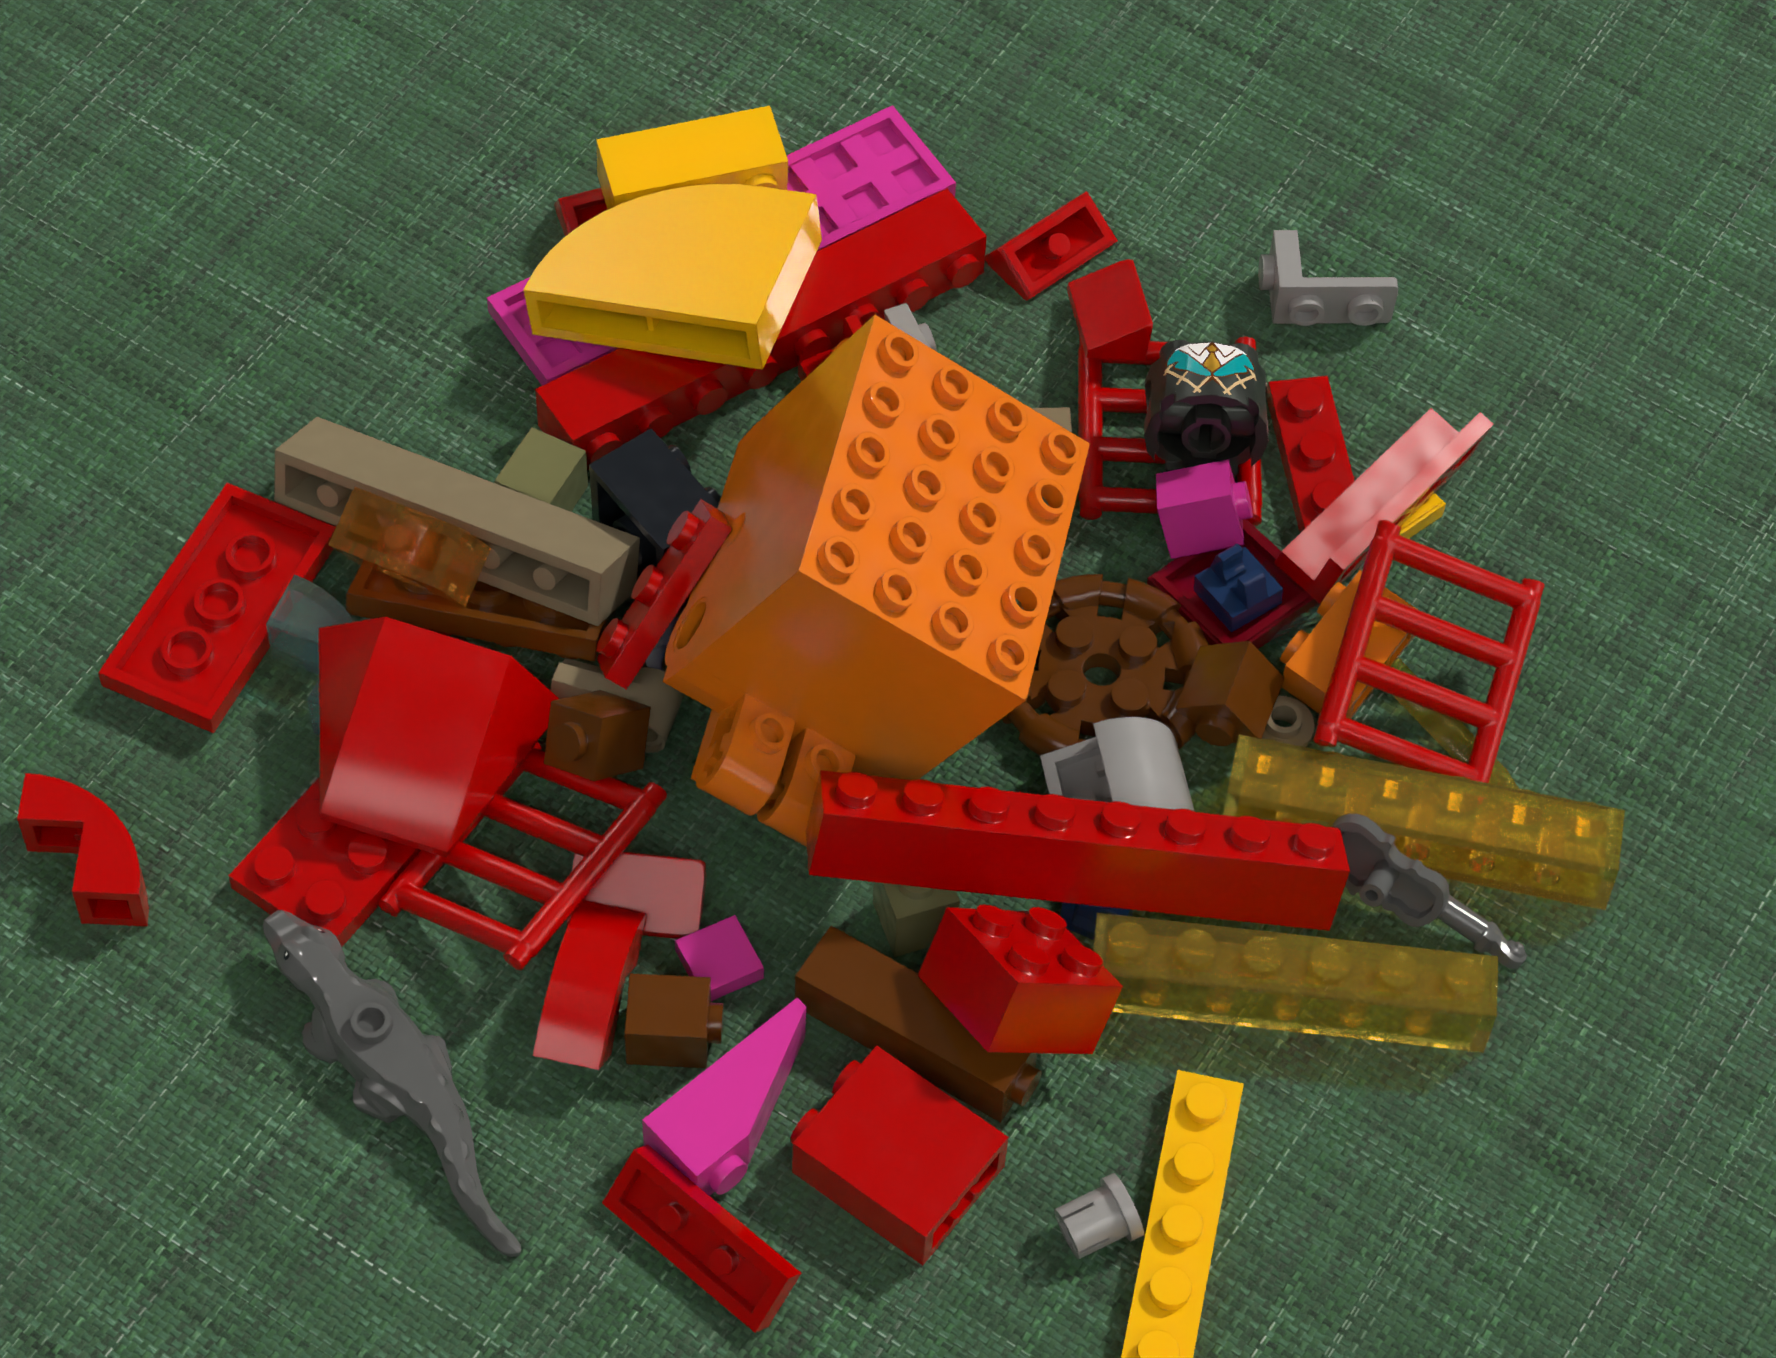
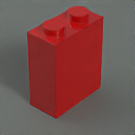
(897, 1153)

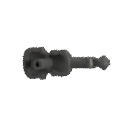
(1413, 890)

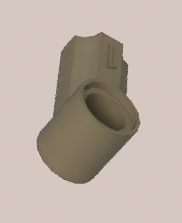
(577, 678)

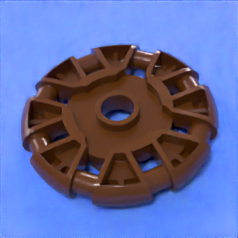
(1122, 646)

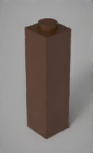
(894, 1009)

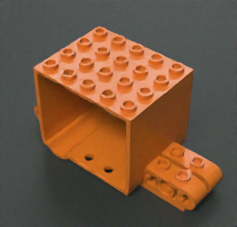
(872, 576)

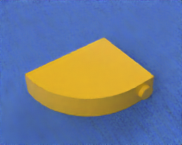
(681, 273)

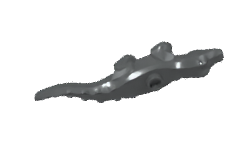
(388, 1057)

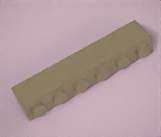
(533, 544)

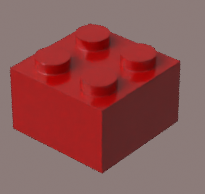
(1020, 980)

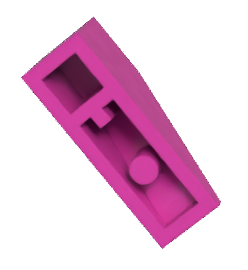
(721, 1114)

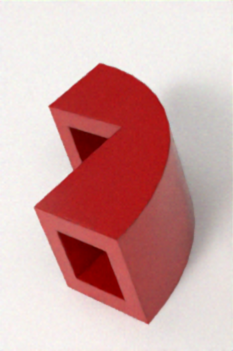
(72, 820)
(588, 985)

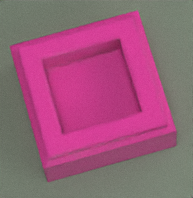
(722, 954)

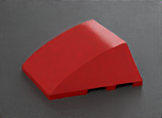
(419, 730)

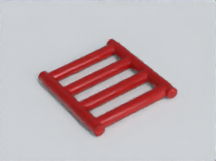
(1095, 400)
(1354, 667)
(558, 898)

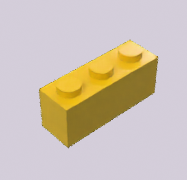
(710, 150)

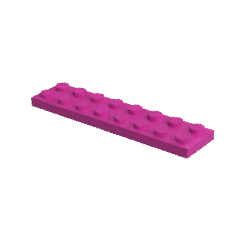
(857, 179)

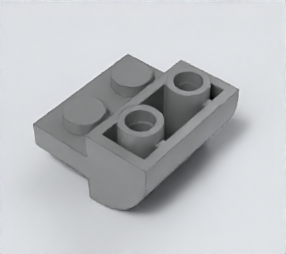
(1125, 762)

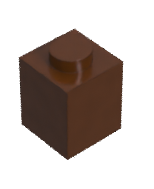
(1230, 692)
(597, 735)
(671, 1021)

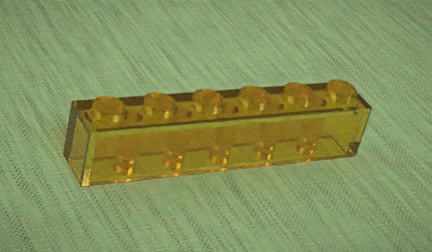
(1445, 821)
(1299, 982)

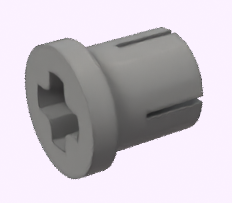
(1099, 1218)

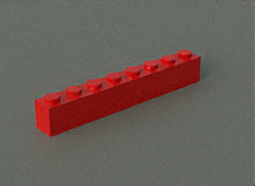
(875, 269)
(1075, 850)

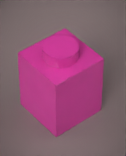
(1202, 508)

